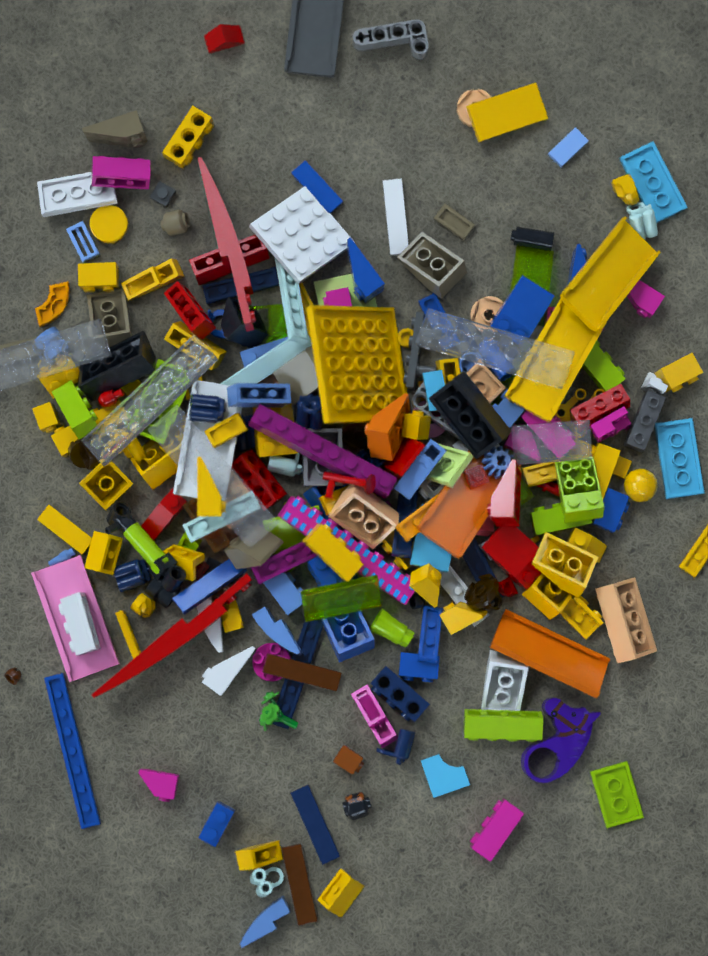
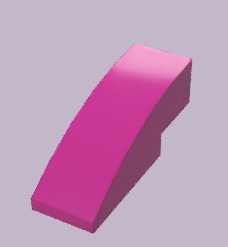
(374, 716)

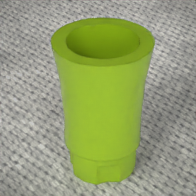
(391, 629)

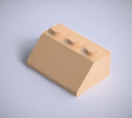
(364, 515)

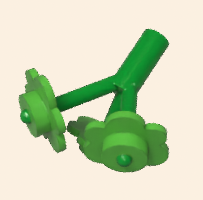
(270, 715)

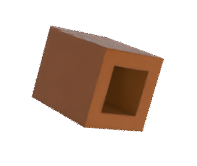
(348, 760)

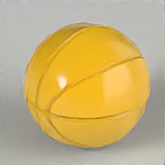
(640, 485)

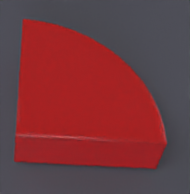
(507, 588)

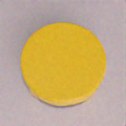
(109, 224)

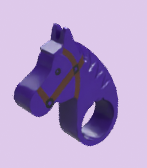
(572, 734)

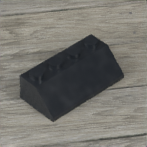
(128, 362)
(470, 415)

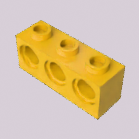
(186, 128)

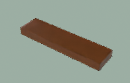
(301, 672)
(299, 884)

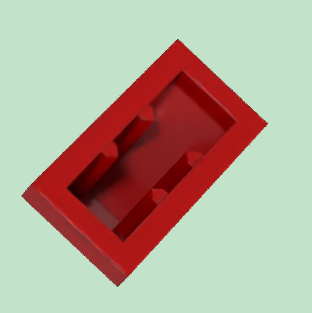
(223, 37)

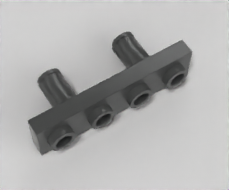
(412, 360)

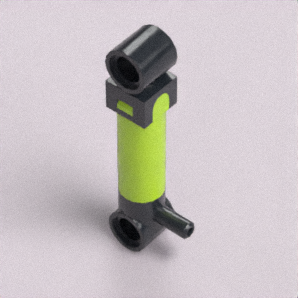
(161, 564)

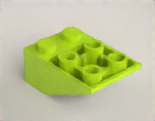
(579, 490)

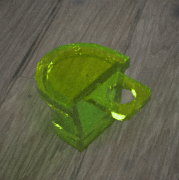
(275, 319)

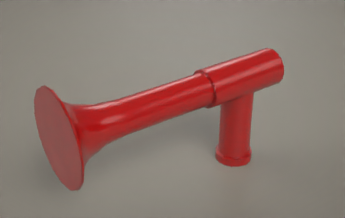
(368, 483)

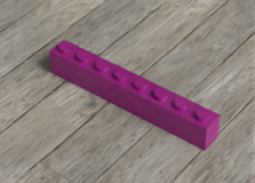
(319, 449)

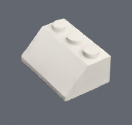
(79, 623)

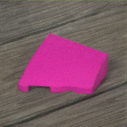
(611, 424)

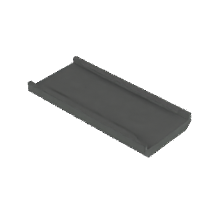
(313, 37)

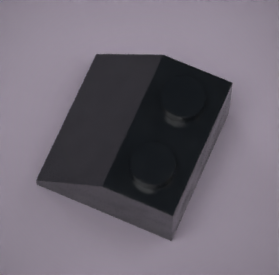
(234, 327)

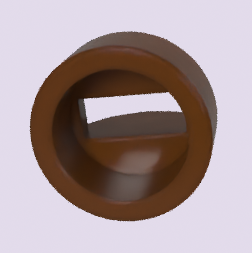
(13, 676)

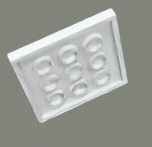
(301, 235)

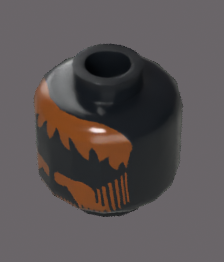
(356, 806)

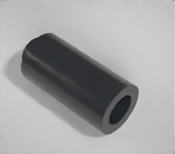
(532, 238)

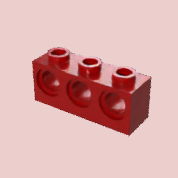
(189, 310)
(601, 405)
(258, 478)

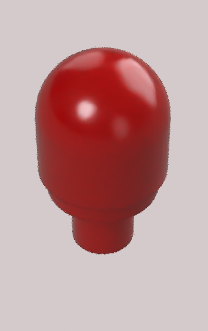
(110, 397)

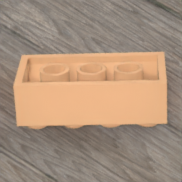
(626, 620)

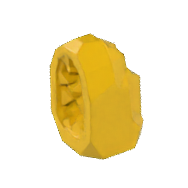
(626, 189)
(143, 605)
(232, 619)

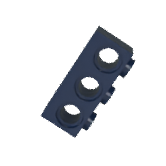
(409, 694)

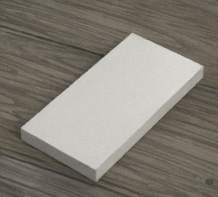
(73, 195)

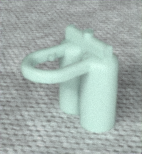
(643, 220)
(285, 465)
(264, 887)

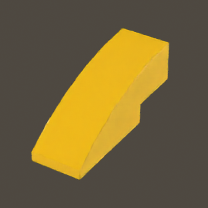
(152, 279)

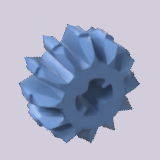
(491, 460)

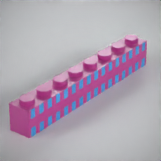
(390, 579)

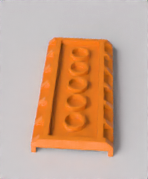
(458, 512)
(550, 653)

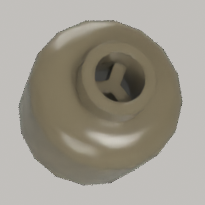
(175, 222)

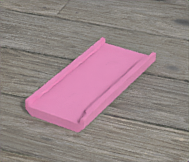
(62, 581)

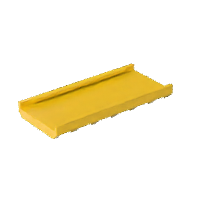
(609, 275)
(561, 330)

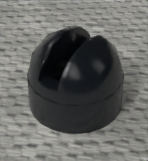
(416, 601)

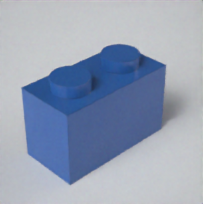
(614, 506)
(411, 668)
(216, 823)

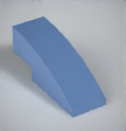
(276, 630)
(265, 921)

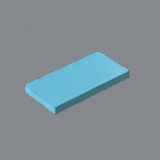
(653, 181)
(679, 458)

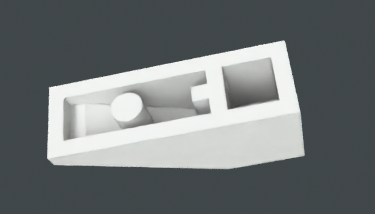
(224, 673)

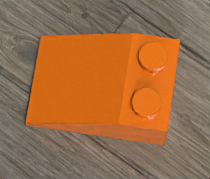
(386, 428)

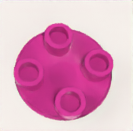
(260, 656)

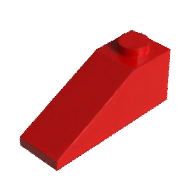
(163, 514)

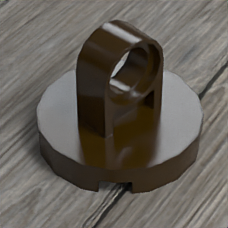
(354, 435)
(81, 455)
(483, 592)

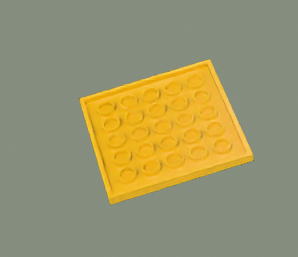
(355, 360)

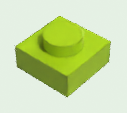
(185, 542)

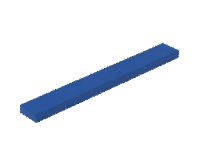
(72, 751)

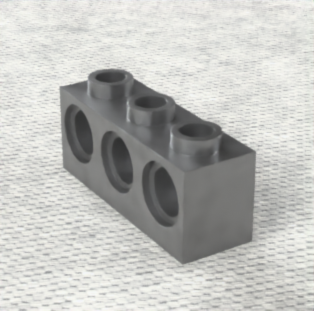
(644, 421)

